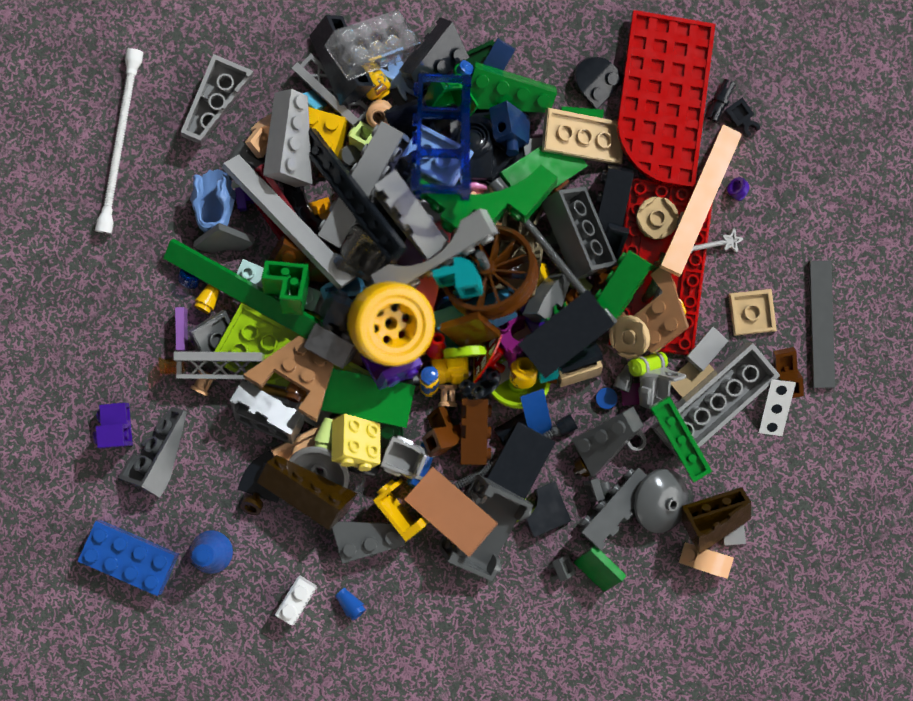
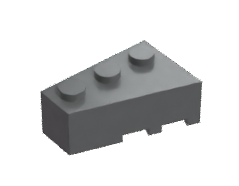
(364, 539)

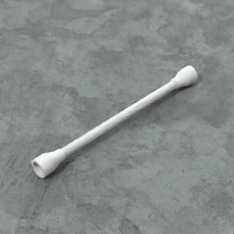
(133, 61)

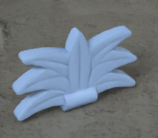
(397, 80)

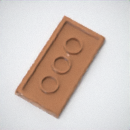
(451, 511)

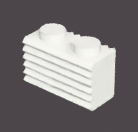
(296, 600)

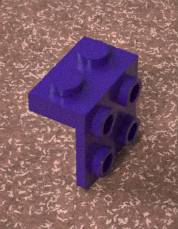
(391, 375)

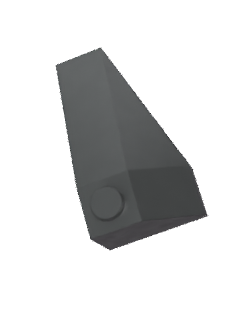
(155, 463)

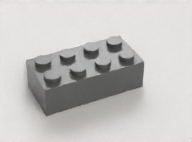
(579, 232)

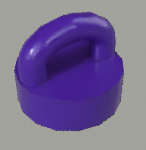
(738, 188)

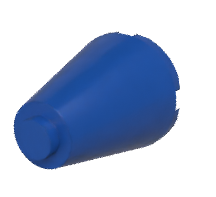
(211, 552)

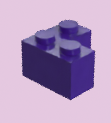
(115, 426)

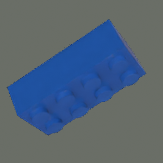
(128, 557)

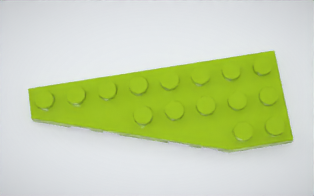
(258, 333)

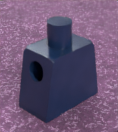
(510, 127)

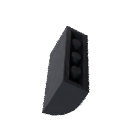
(345, 90)

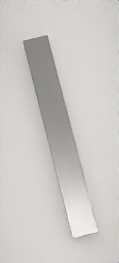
(286, 220)

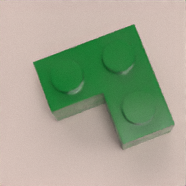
(288, 281)

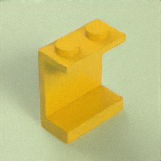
(396, 513)

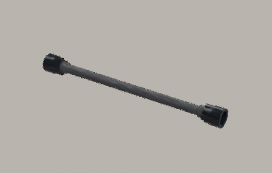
(563, 427)

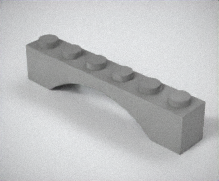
(472, 231)

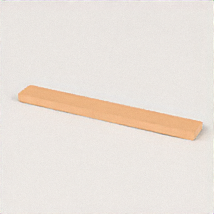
(700, 201)

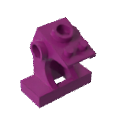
(508, 343)

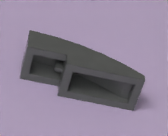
(548, 294)

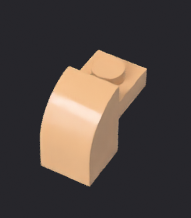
(259, 138)
(707, 561)

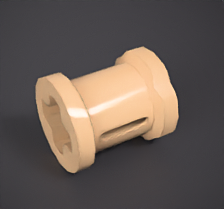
(202, 385)
(451, 396)

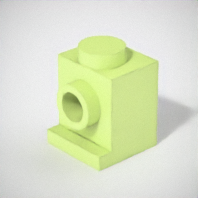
(358, 133)

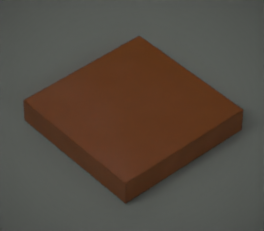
(470, 329)

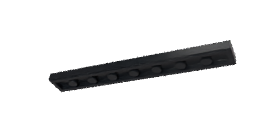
(355, 198)

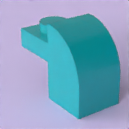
(462, 275)

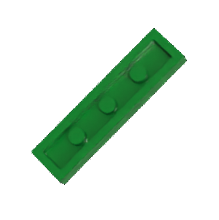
(680, 439)

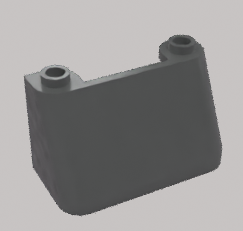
(505, 509)

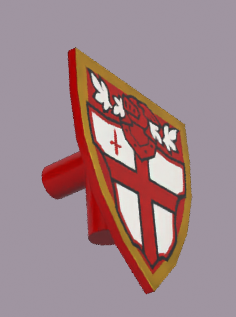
(490, 360)

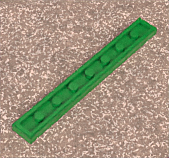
(237, 287)

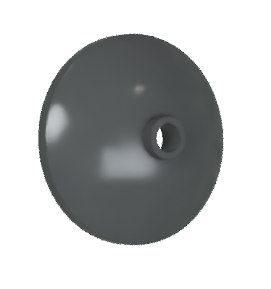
(660, 500)

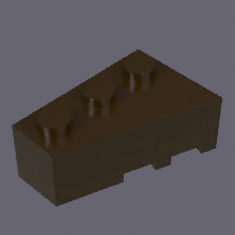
(715, 517)

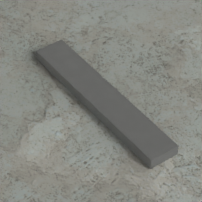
(821, 324)

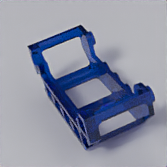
(461, 114)

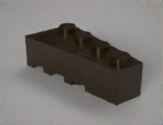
(307, 491)

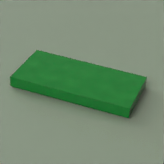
(560, 165)
(360, 397)

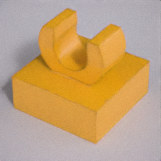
(321, 207)

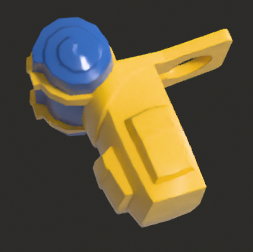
(441, 372)

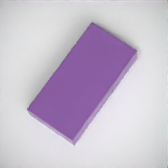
(181, 329)

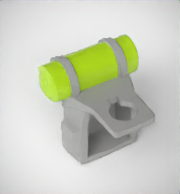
(654, 377)

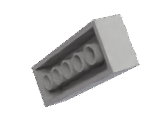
(377, 161)
(723, 394)

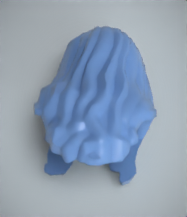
(212, 199)

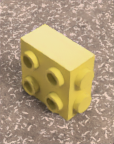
(355, 442)

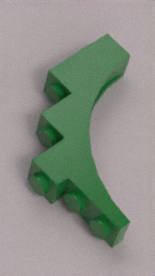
(519, 200)

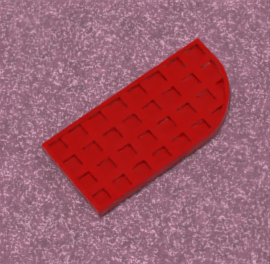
(665, 96)

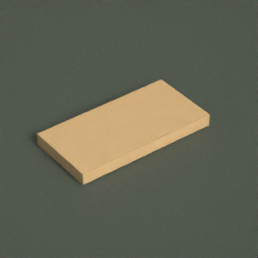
(581, 136)

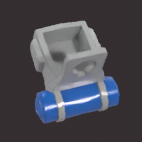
(406, 459)

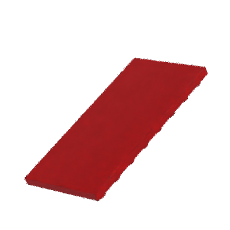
(690, 281)

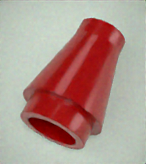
(436, 347)

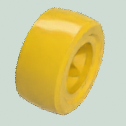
(417, 329)

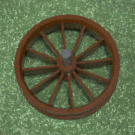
(494, 269)

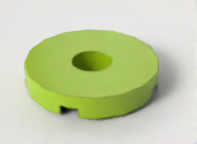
(467, 351)

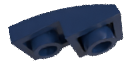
(499, 55)

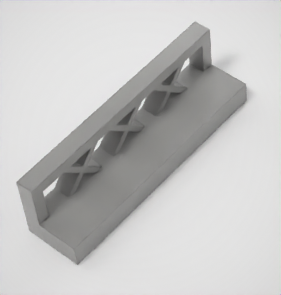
(325, 93)
(215, 357)

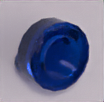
(188, 280)

